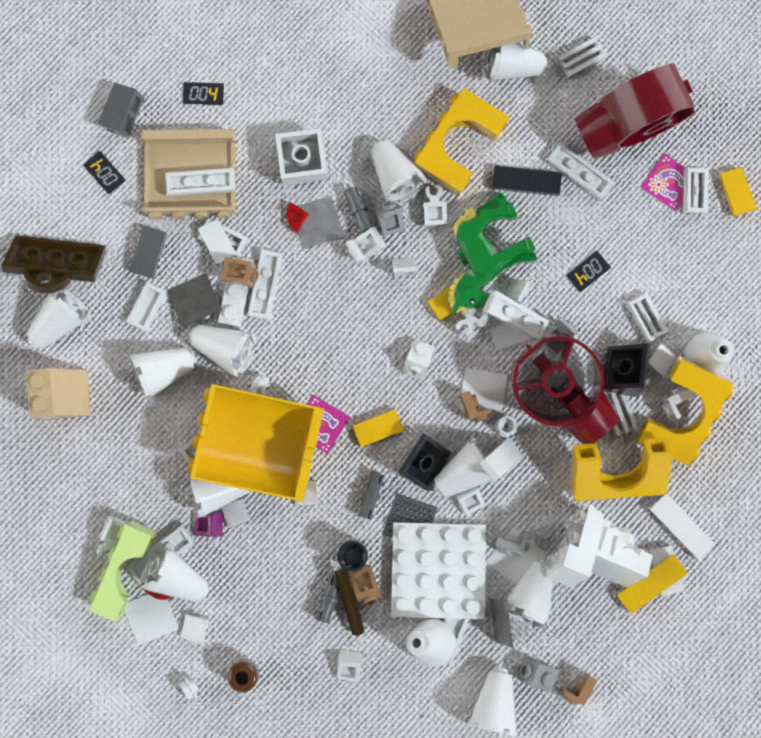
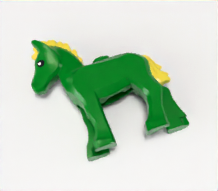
(481, 255)

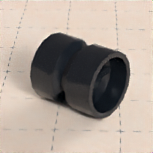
(352, 555)

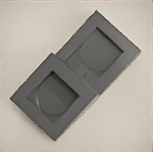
(148, 252)

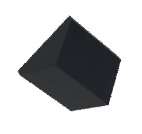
(626, 369)
(424, 462)

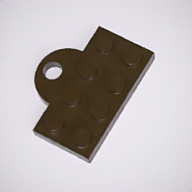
(53, 261)

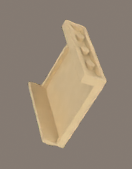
(477, 26)
(187, 151)

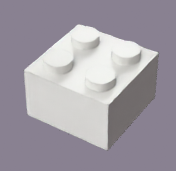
(301, 156)

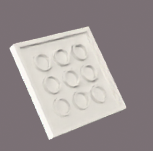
(438, 570)

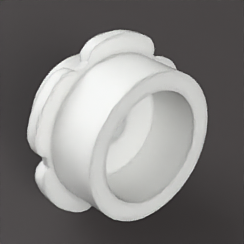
(260, 386)
(511, 421)
(189, 688)

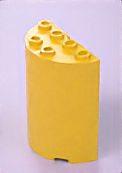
(255, 442)

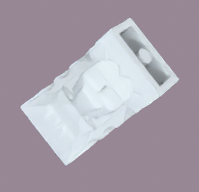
(599, 549)

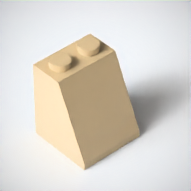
(58, 393)

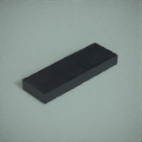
(527, 180)

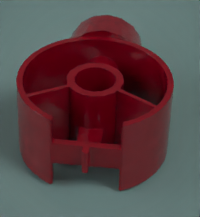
(636, 111)
(589, 416)

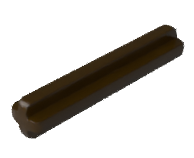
(349, 602)

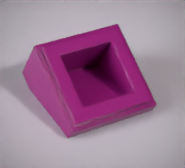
(209, 525)

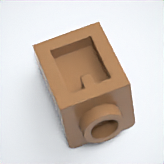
(239, 272)
(470, 404)
(365, 586)
(584, 688)

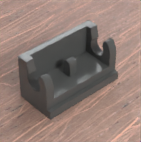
(121, 110)

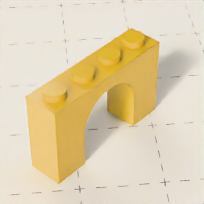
(465, 111)
(713, 392)
(646, 479)

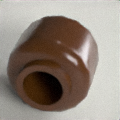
(243, 675)

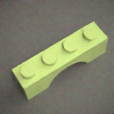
(111, 596)

